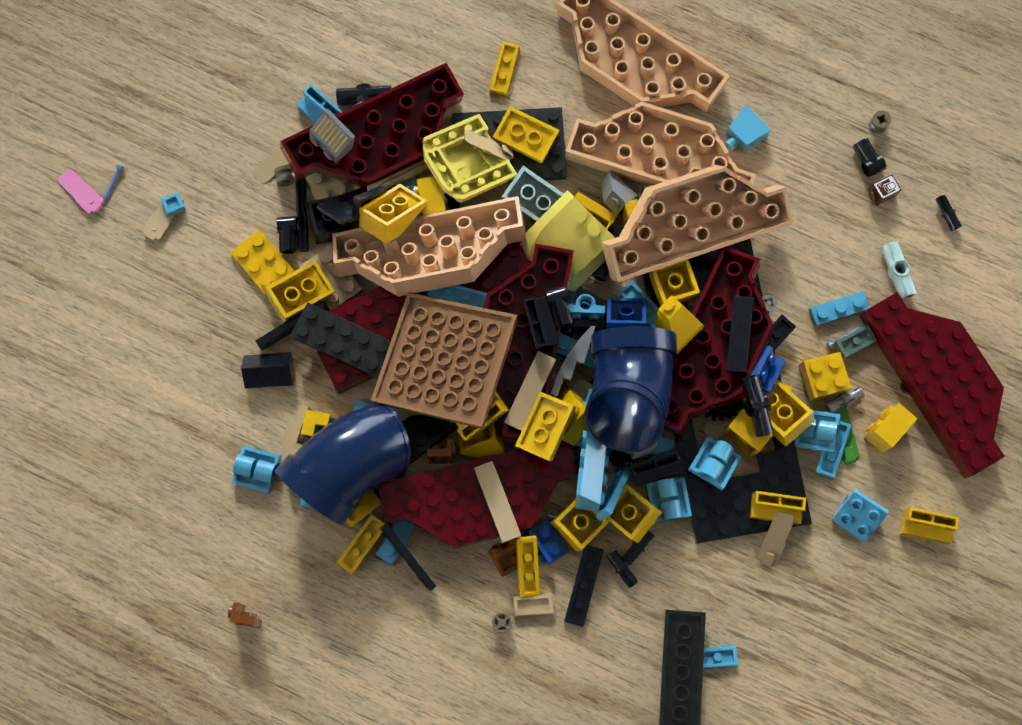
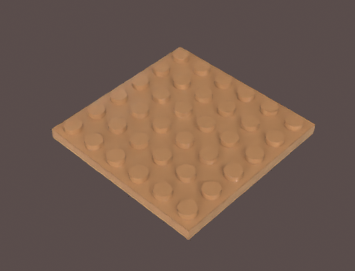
(445, 360)

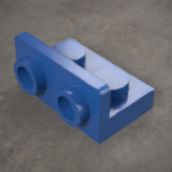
(768, 368)
(548, 542)

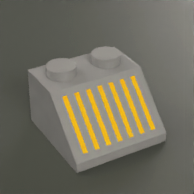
(331, 136)

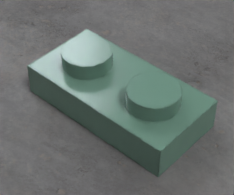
(855, 341)

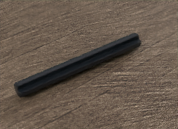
(301, 209)

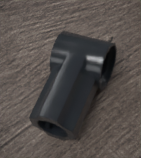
(871, 162)
(287, 234)
(558, 303)

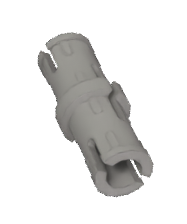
(844, 400)

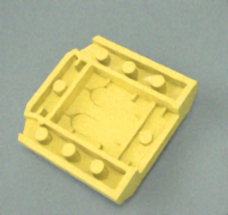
(462, 167)
(574, 228)

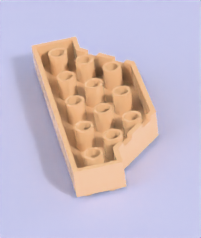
(638, 58)
(649, 145)
(693, 218)
(434, 249)

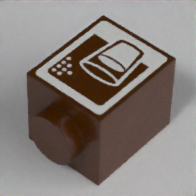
(884, 190)

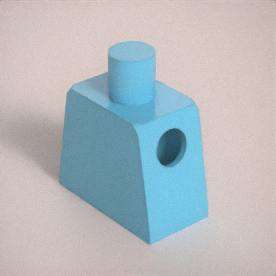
(746, 130)

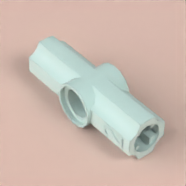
(894, 258)

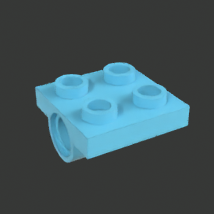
(592, 313)
(820, 434)
(715, 462)
(255, 469)
(670, 498)
(860, 515)

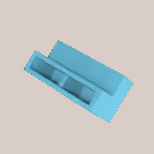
(315, 103)

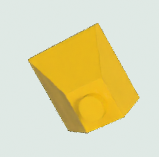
(677, 318)
(484, 444)

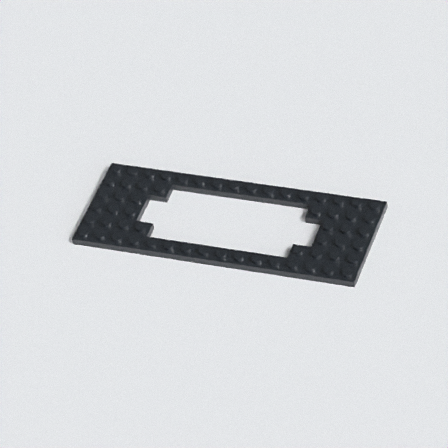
(726, 512)

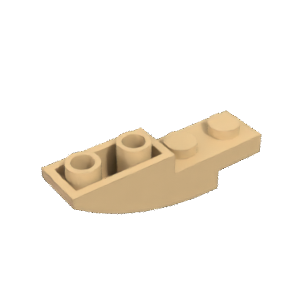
(292, 433)

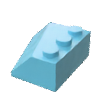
(591, 473)

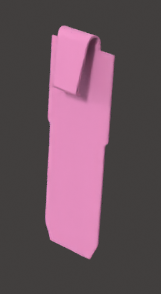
(83, 194)

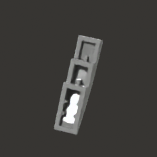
(576, 356)

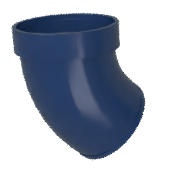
(630, 386)
(348, 460)

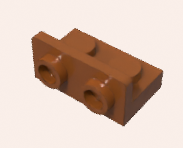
(438, 455)
(505, 556)
(239, 617)

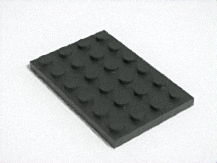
(555, 162)

